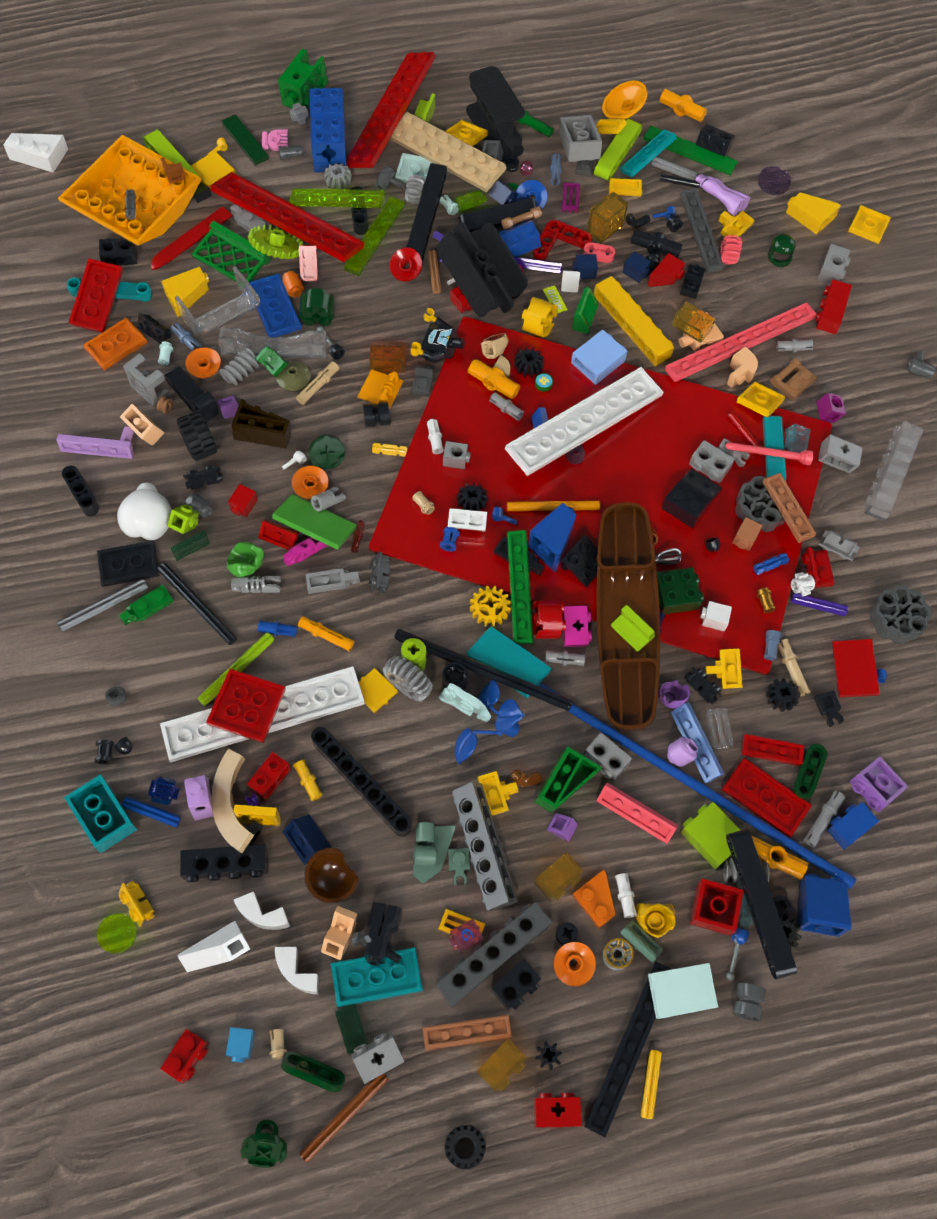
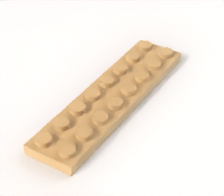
(447, 150)

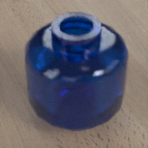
(163, 790)

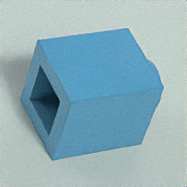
(240, 1044)

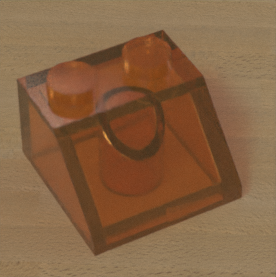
(388, 356)

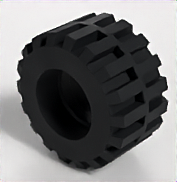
(196, 435)

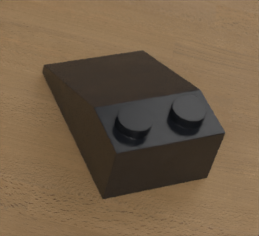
(691, 498)

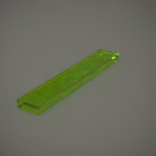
(337, 198)
(375, 235)

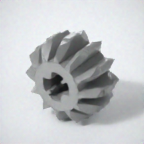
(337, 176)
(414, 189)

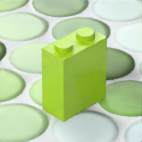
(709, 832)

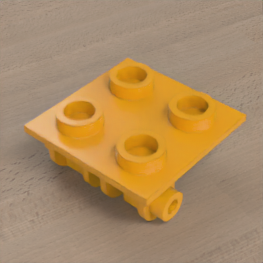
(380, 387)

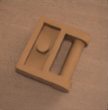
(797, 384)

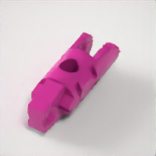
(303, 551)

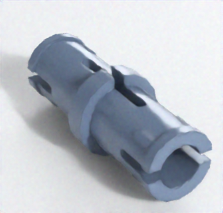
(555, 169)
(185, 337)

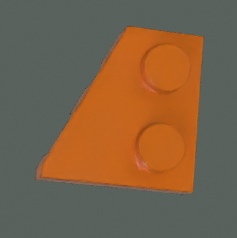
(596, 899)

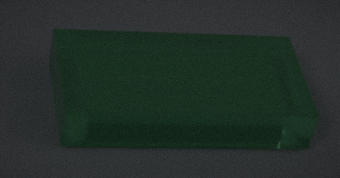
(190, 545)
(351, 1028)

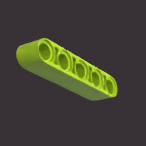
(159, 144)
(617, 150)

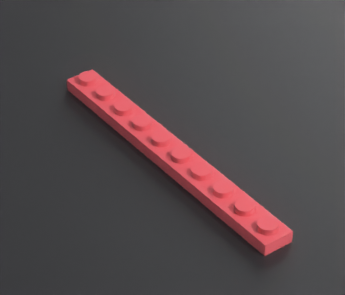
(747, 338)

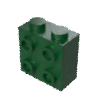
(679, 591)

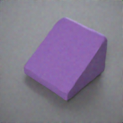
(228, 406)
(562, 826)

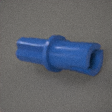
(277, 628)

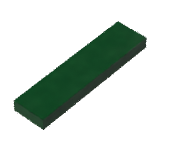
(245, 140)

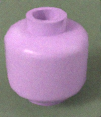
(682, 751)

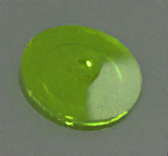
(116, 933)

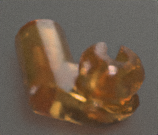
(525, 780)

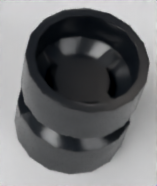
(381, 410)
(455, 674)

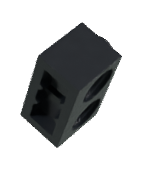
(715, 140)
(117, 251)
(513, 982)

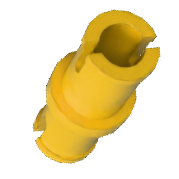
(307, 780)

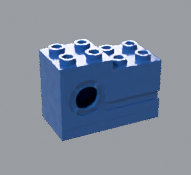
(327, 127)

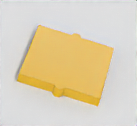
(376, 690)

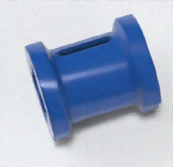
(446, 544)

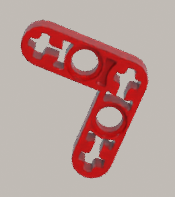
(555, 234)

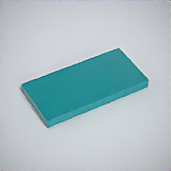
(505, 655)
(361, 983)

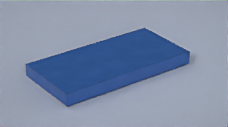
(275, 306)

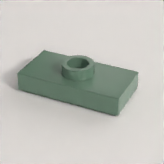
(642, 941)

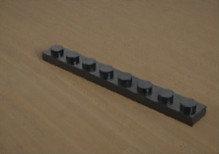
(624, 1061)

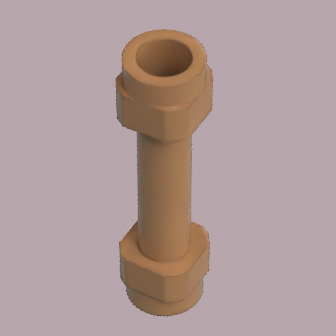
(533, 213)

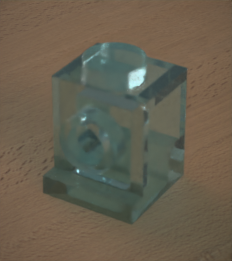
(797, 438)

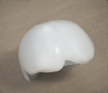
(144, 513)

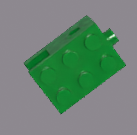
(300, 78)

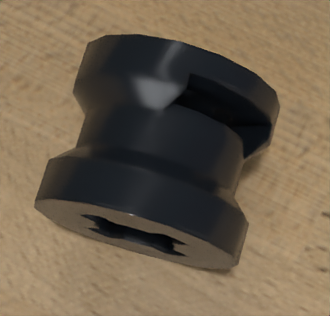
(563, 936)

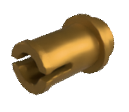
(766, 600)

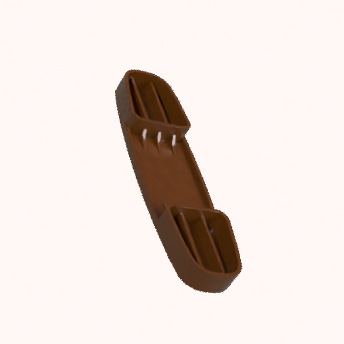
(627, 578)

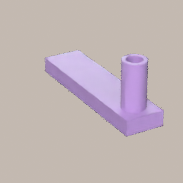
(97, 446)

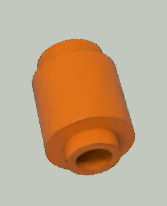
(293, 284)

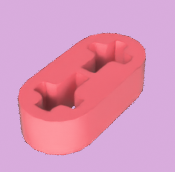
(600, 251)

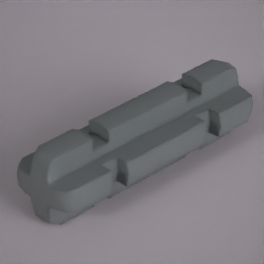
(130, 204)

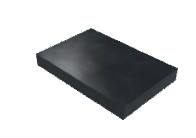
(127, 563)

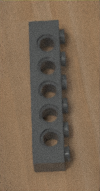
(492, 852)
(539, 923)

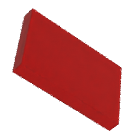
(855, 668)

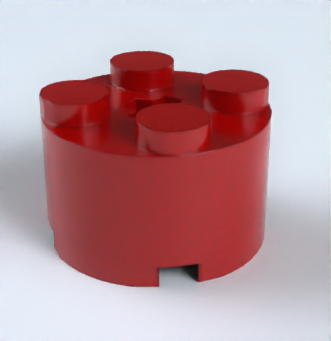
(548, 619)

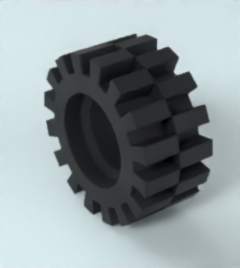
(479, 1147)

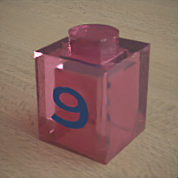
(465, 936)

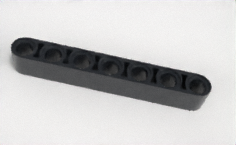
(427, 208)
(364, 790)
(761, 904)

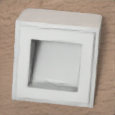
(570, 281)

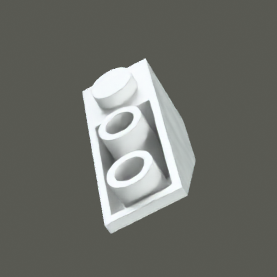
(215, 949)

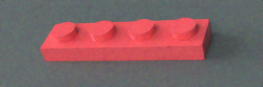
(637, 813)

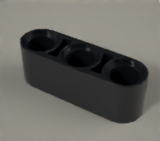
(359, 217)
(76, 484)

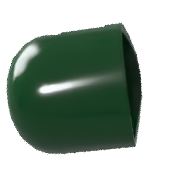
(784, 245)

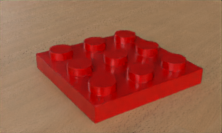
(246, 705)

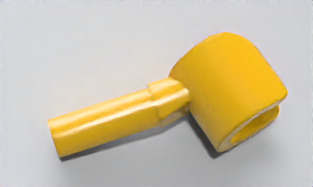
(221, 145)

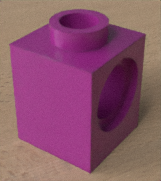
(831, 408)

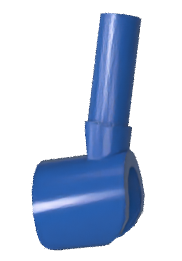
(670, 212)
(497, 515)
(881, 674)

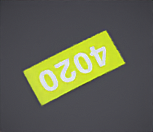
(554, 297)

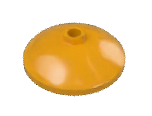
(625, 100)

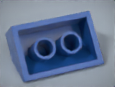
(521, 238)

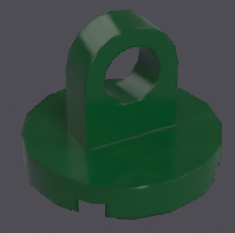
(326, 452)
(264, 1148)

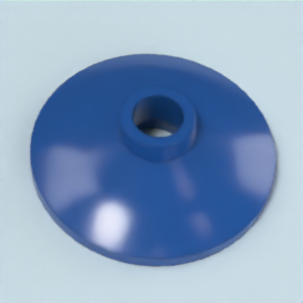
(533, 188)

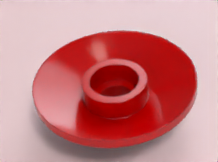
(401, 259)

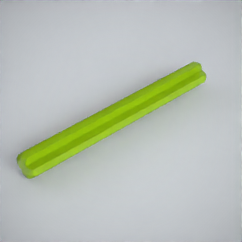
(250, 655)

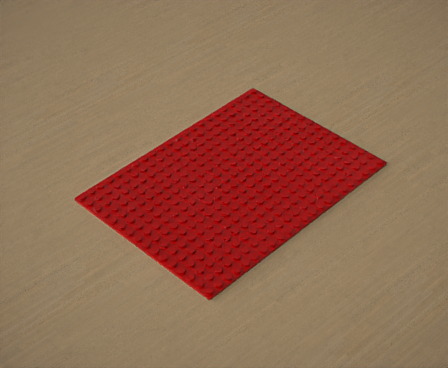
(627, 462)

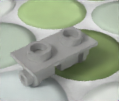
(830, 542)

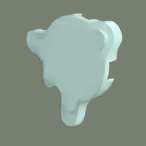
(464, 702)

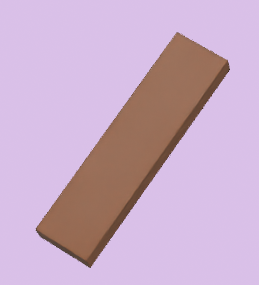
(789, 507)
(466, 1032)

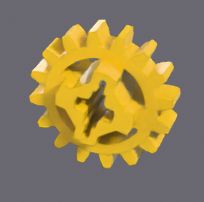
(484, 612)

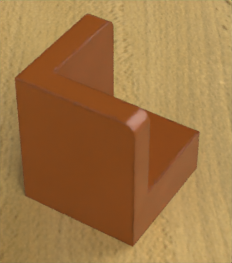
(173, 172)

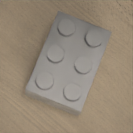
(580, 138)

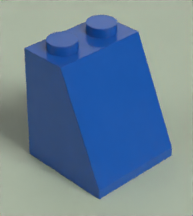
(552, 536)
(823, 906)

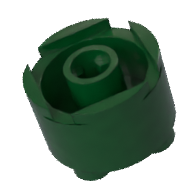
(316, 307)

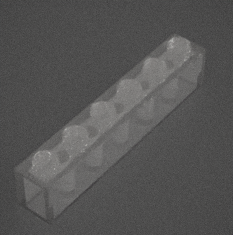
(893, 471)

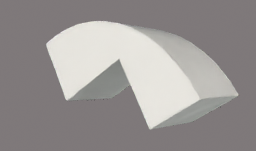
(251, 910)
(288, 964)

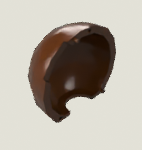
(329, 876)

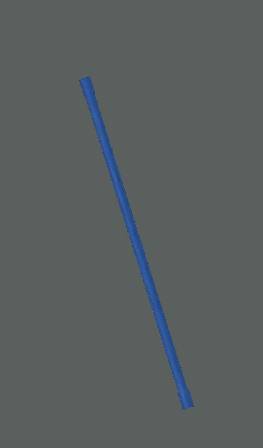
(711, 795)

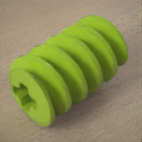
(414, 651)

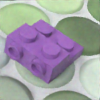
(878, 784)

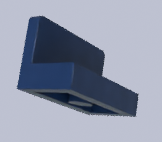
(305, 837)

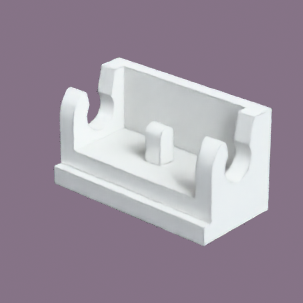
(467, 519)

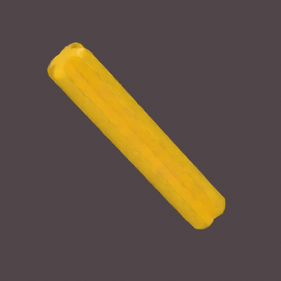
(651, 1084)

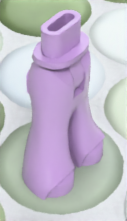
(732, 199)

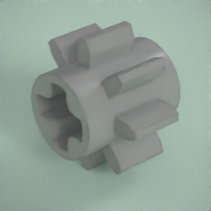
(299, 114)

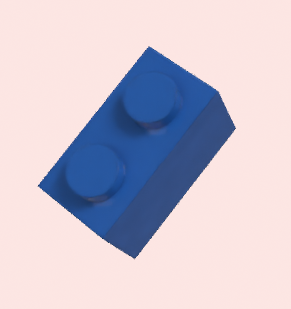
(852, 825)

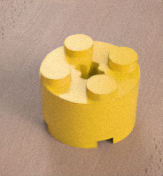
(539, 317)

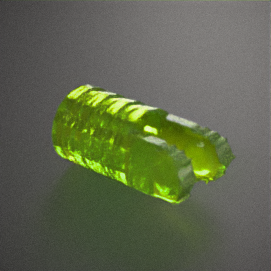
(470, 200)

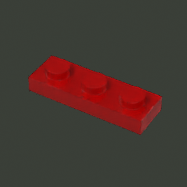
(772, 750)

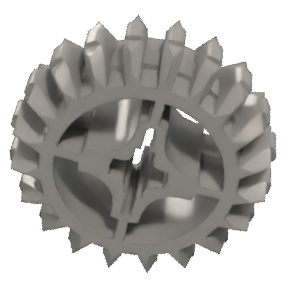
(407, 678)

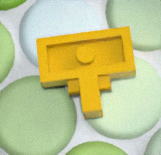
(735, 224)
(728, 668)
(497, 792)

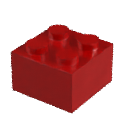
(716, 907)

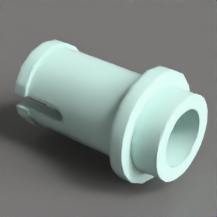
(452, 208)
(165, 352)

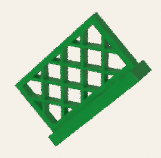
(235, 241)

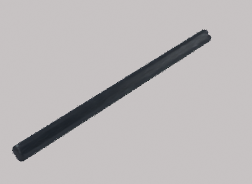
(490, 672)

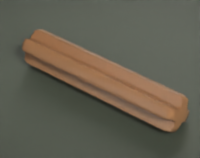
(434, 271)

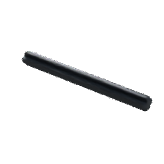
(197, 604)

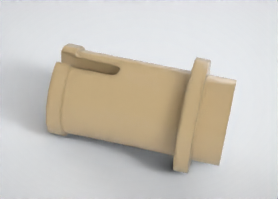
(426, 506)
(277, 1044)

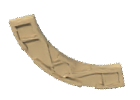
(223, 803)

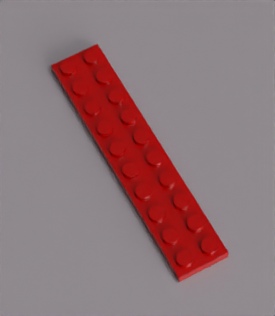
(390, 110)
(287, 216)

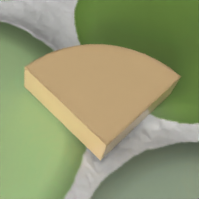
(503, 364)

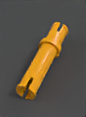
(318, 629)

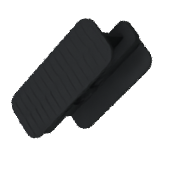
(496, 109)
(482, 268)

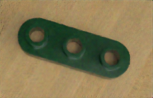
(814, 765)
(313, 1071)

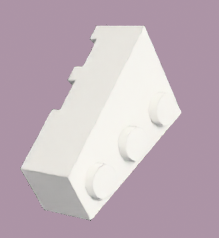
(36, 150)

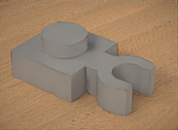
(737, 455)

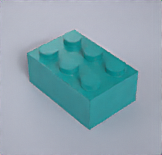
(100, 813)

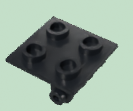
(582, 560)

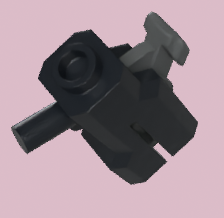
(378, 933)

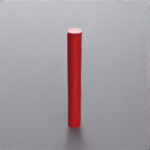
(745, 432)

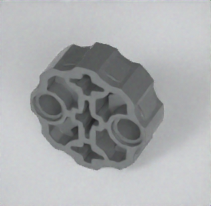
(758, 501)
(900, 600)

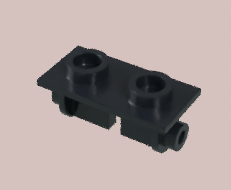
(150, 327)
(195, 478)
(709, 690)

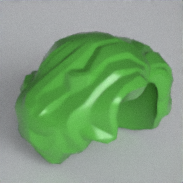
(244, 559)

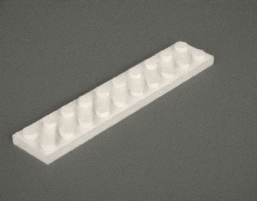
(583, 421)
(299, 704)

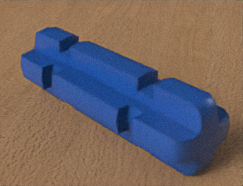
(771, 563)

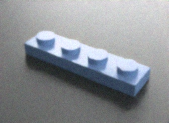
(690, 728)

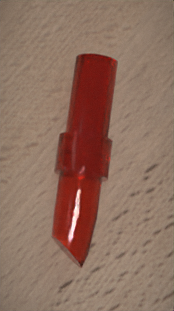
(357, 537)

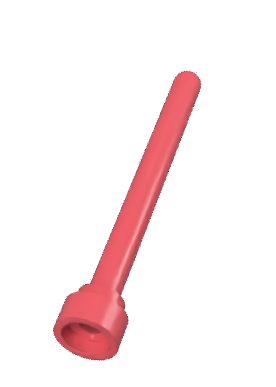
(804, 457)

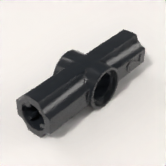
(656, 243)

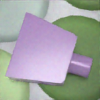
(199, 794)

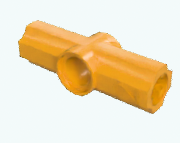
(683, 105)
(494, 379)
(787, 863)

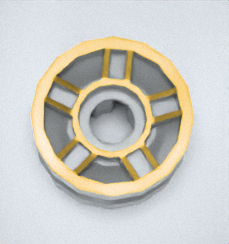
(624, 948)

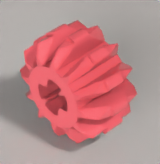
(731, 249)

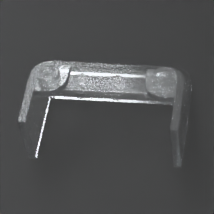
(225, 313)

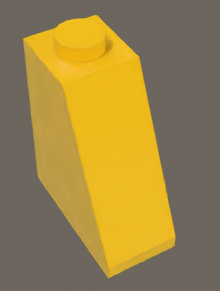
(812, 211)
(187, 286)

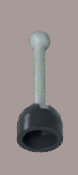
(336, 350)

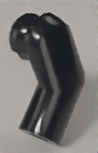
(637, 222)

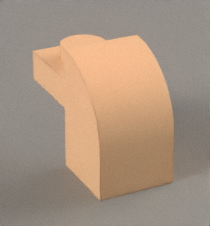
(745, 366)
(340, 933)

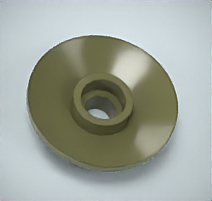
(295, 381)

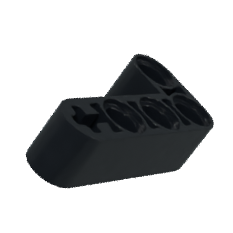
(191, 393)

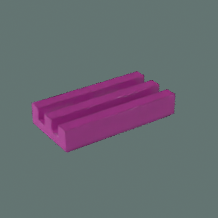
(569, 207)

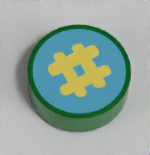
(543, 382)

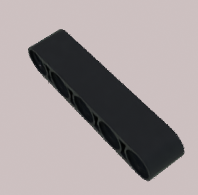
(494, 215)

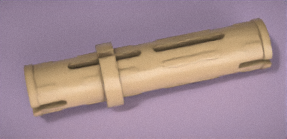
(323, 377)
(789, 659)

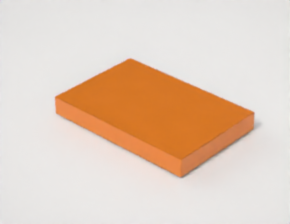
(115, 343)

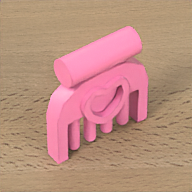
(274, 139)

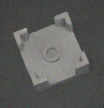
(143, 382)

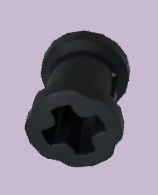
(104, 752)

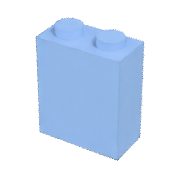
(599, 357)

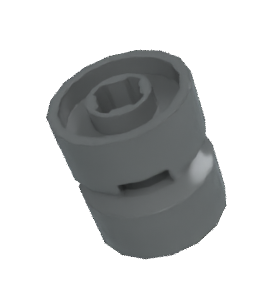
(750, 998)

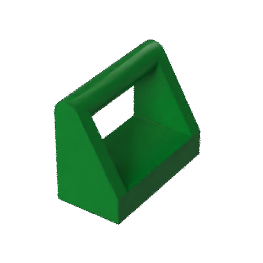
(585, 312)

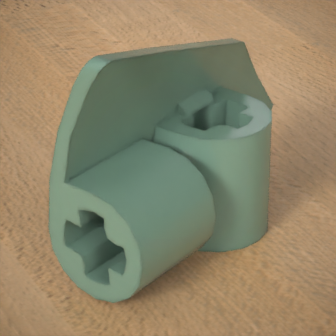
(430, 849)

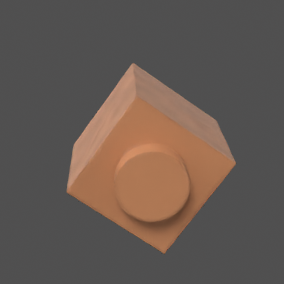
(747, 534)

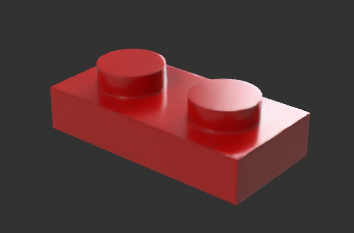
(278, 535)

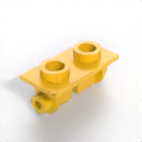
(137, 910)

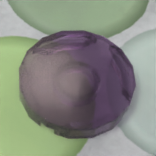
(774, 180)

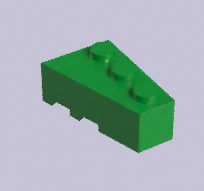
(565, 779)

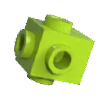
(183, 519)

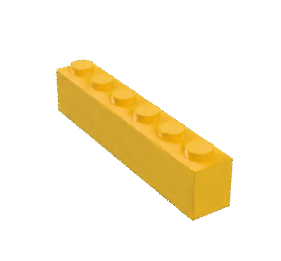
(633, 321)

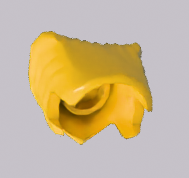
(655, 918)

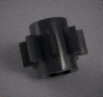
(551, 1050)

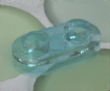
(745, 918)

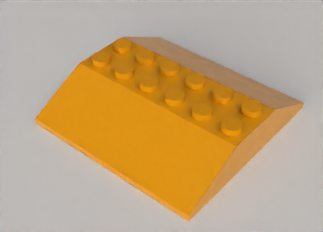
(128, 166)

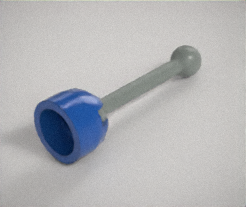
(739, 938)

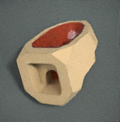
(494, 345)

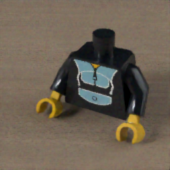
(439, 340)

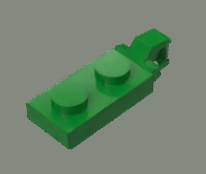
(147, 605)

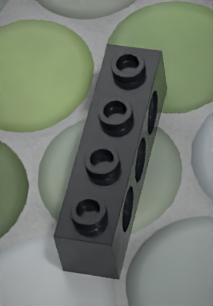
(214, 856)

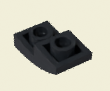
(692, 281)

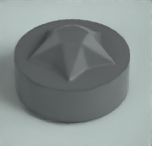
(115, 696)

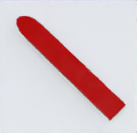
(189, 238)

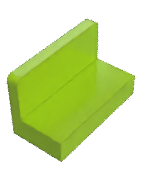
(425, 109)
(633, 629)

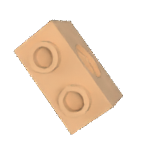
(142, 424)

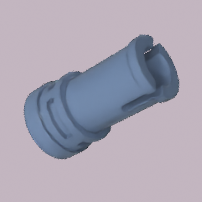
(772, 640)

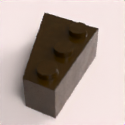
(260, 427)

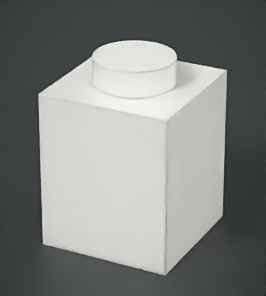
(716, 616)

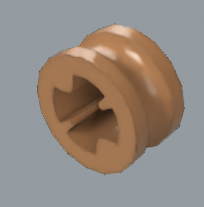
(164, 405)

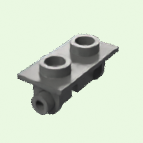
(379, 566)

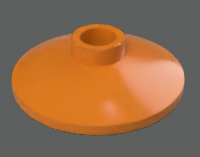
(201, 357)
(306, 476)
(584, 967)

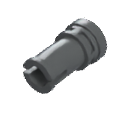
(286, 152)

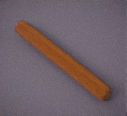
(342, 1117)

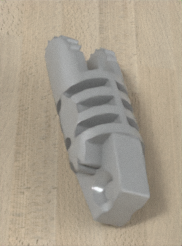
(256, 584)

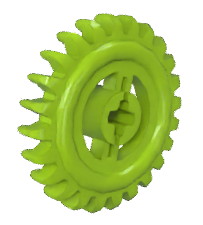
(274, 242)

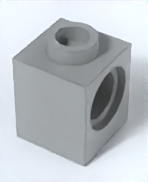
(452, 449)

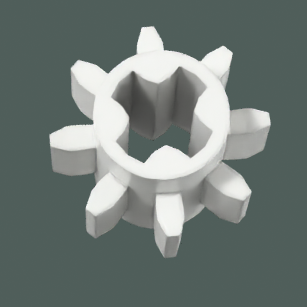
(802, 584)

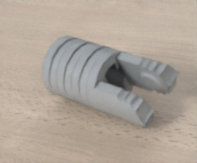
(327, 499)

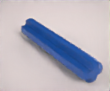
(151, 811)

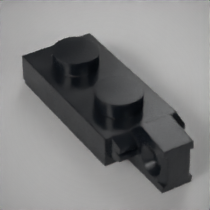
(502, 551)

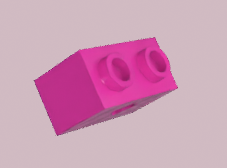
(571, 636)

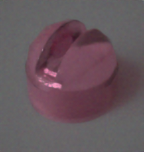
(526, 168)

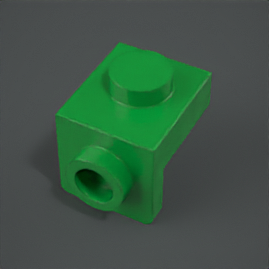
(271, 360)

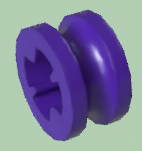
(253, 801)

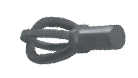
(659, 559)

